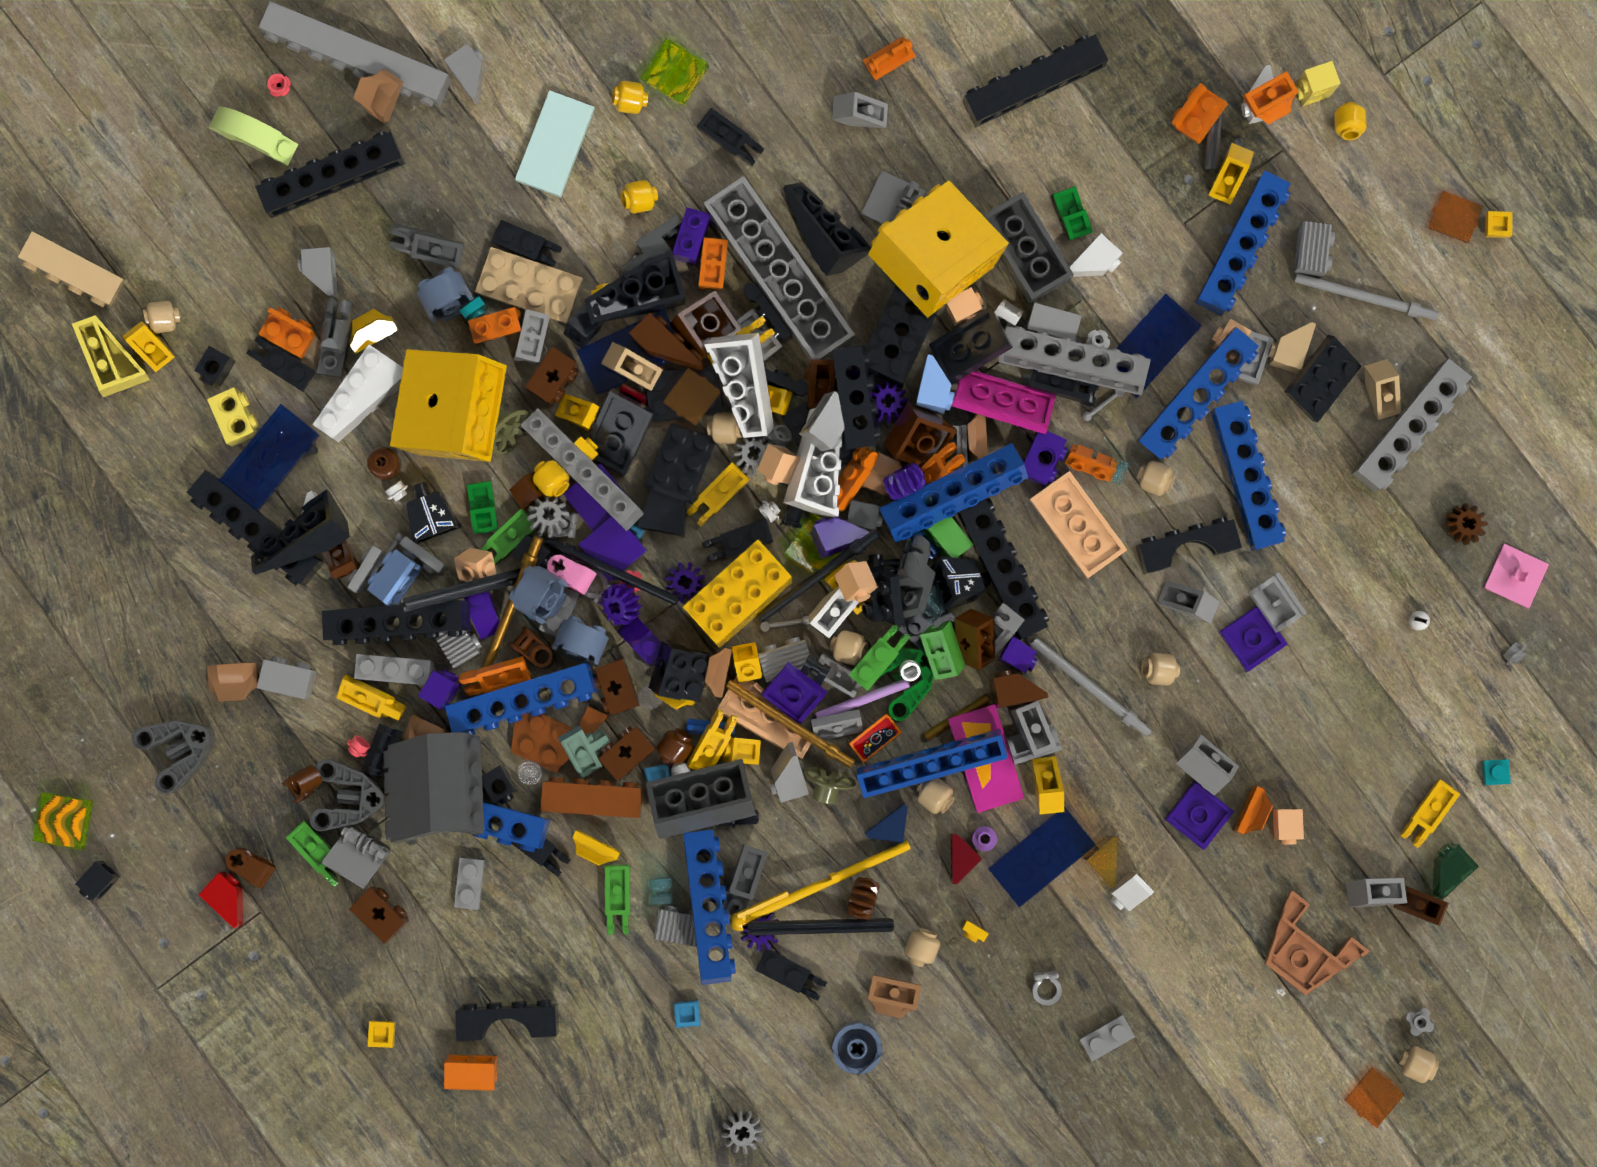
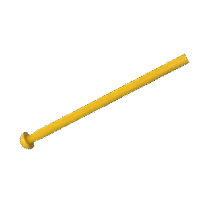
(783, 899)

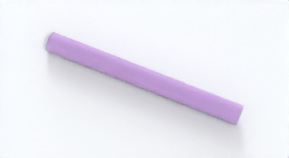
(865, 698)

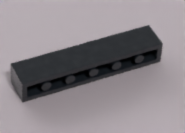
(1035, 80)

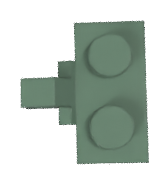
(583, 749)

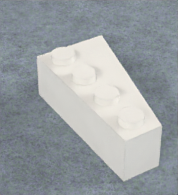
(744, 381)
(360, 393)
(815, 480)

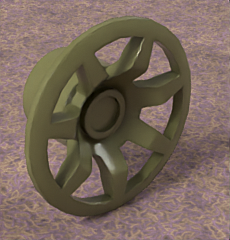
(506, 428)
(827, 787)

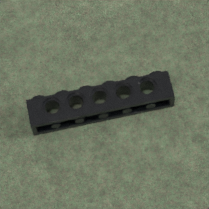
(344, 177)
(208, 485)
(1000, 580)
(336, 623)

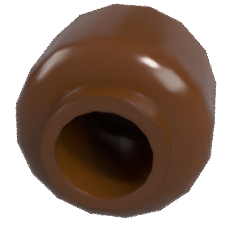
(391, 467)
(675, 747)

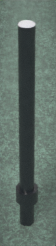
(856, 548)
(570, 551)

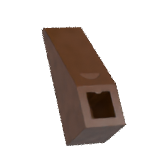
(660, 343)

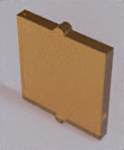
(1455, 217)
(692, 396)
(1374, 1097)

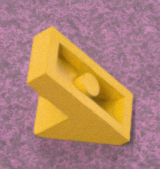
(148, 346)
(577, 412)

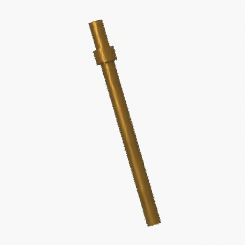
(529, 559)
(831, 750)

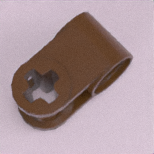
(529, 647)
(303, 783)
(254, 869)

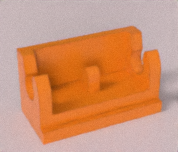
(713, 264)
(470, 1072)

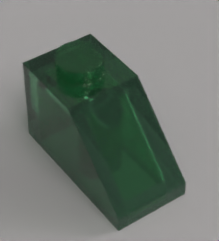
(1451, 869)

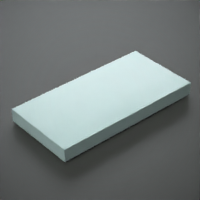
(555, 144)

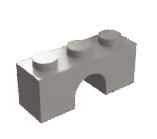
(393, 669)

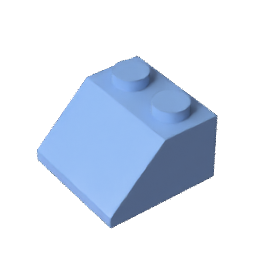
(934, 388)
(394, 578)

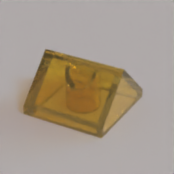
(1103, 860)

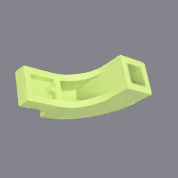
(253, 133)

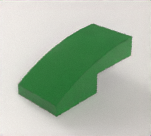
(1071, 213)
(482, 507)

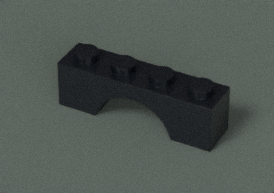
(1218, 538)
(539, 1019)

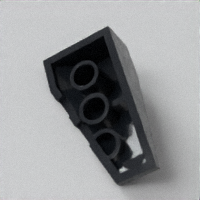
(828, 239)
(643, 290)
(312, 533)

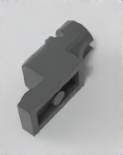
(653, 243)
(427, 245)
(334, 339)
(915, 575)
(744, 878)

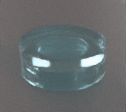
(1120, 472)

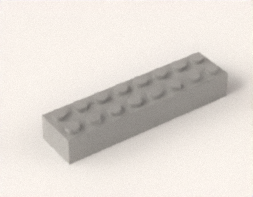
(778, 270)

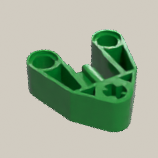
(916, 693)

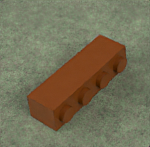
(591, 799)

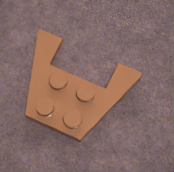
(1302, 959)

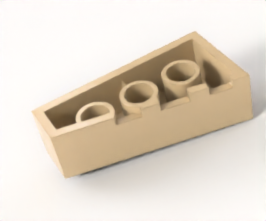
(71, 269)

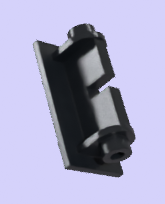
(383, 737)

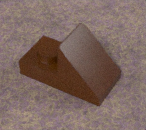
(820, 379)
(341, 560)
(1423, 906)

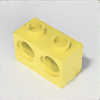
(1317, 83)
(228, 419)

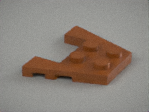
(538, 736)

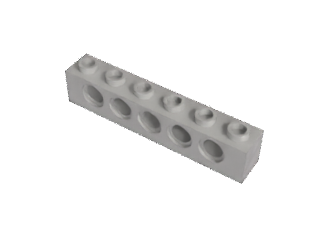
(1081, 370)
(1447, 374)
(582, 469)

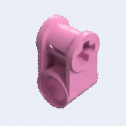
(576, 575)

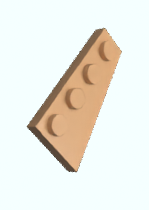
(758, 721)

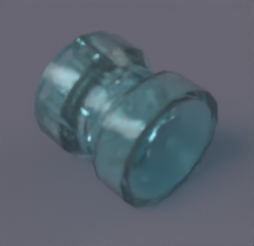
(660, 885)

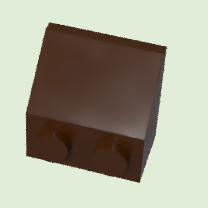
(704, 321)
(918, 435)
(1014, 689)

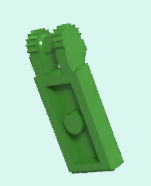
(509, 536)
(877, 659)
(312, 848)
(617, 896)

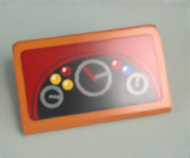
(875, 737)

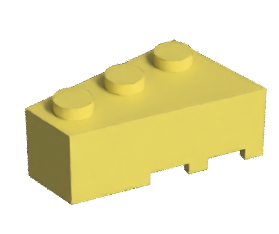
(107, 359)

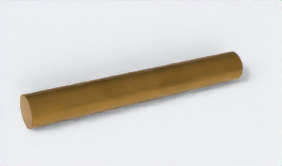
(944, 725)

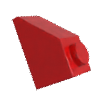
(225, 897)

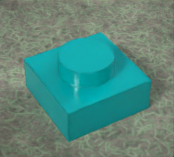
(474, 309)
(1496, 772)

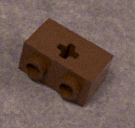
(552, 364)
(975, 638)
(627, 696)
(621, 766)
(366, 911)

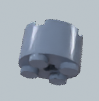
(444, 295)
(539, 593)
(581, 641)
(855, 1061)

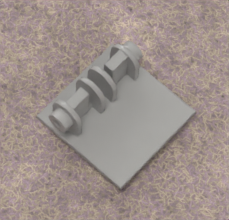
(890, 197)
(356, 856)

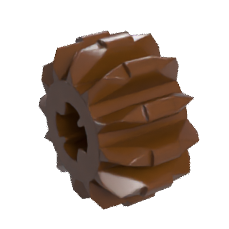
(1472, 531)
(863, 898)

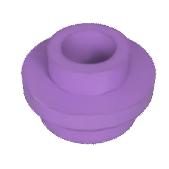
(992, 838)

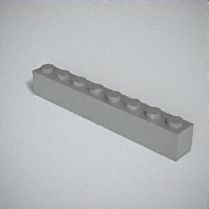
(352, 53)

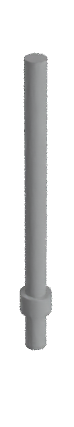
(1411, 309)
(1128, 717)

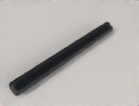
(459, 591)
(820, 926)

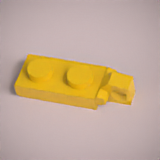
(369, 699)

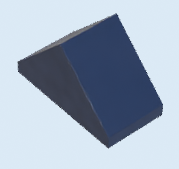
(891, 827)

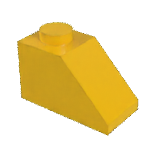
(1231, 173)
(1048, 785)

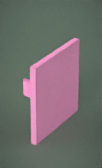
(1516, 576)

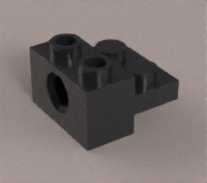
(889, 603)
(679, 672)

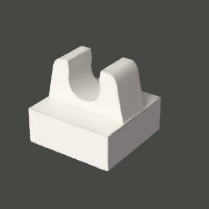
(1009, 312)

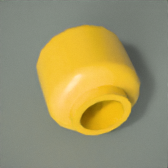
(629, 97)
(1350, 121)
(638, 196)
(551, 478)

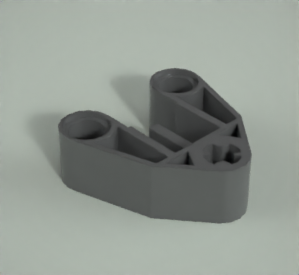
(187, 767)
(349, 776)

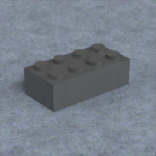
(1031, 253)
(700, 798)

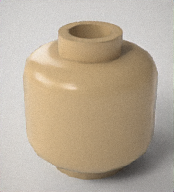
(161, 316)
(724, 428)
(1156, 478)
(849, 647)
(1160, 669)
(935, 795)
(922, 947)
(1418, 1064)

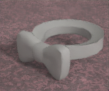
(571, 531)
(597, 598)
(1038, 977)

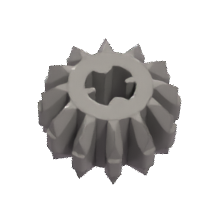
(745, 453)
(558, 519)
(746, 1139)

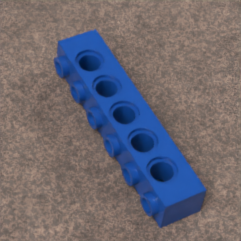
(1266, 186)
(1236, 341)
(958, 482)
(1243, 489)
(460, 713)
(932, 763)
(535, 827)
(696, 844)

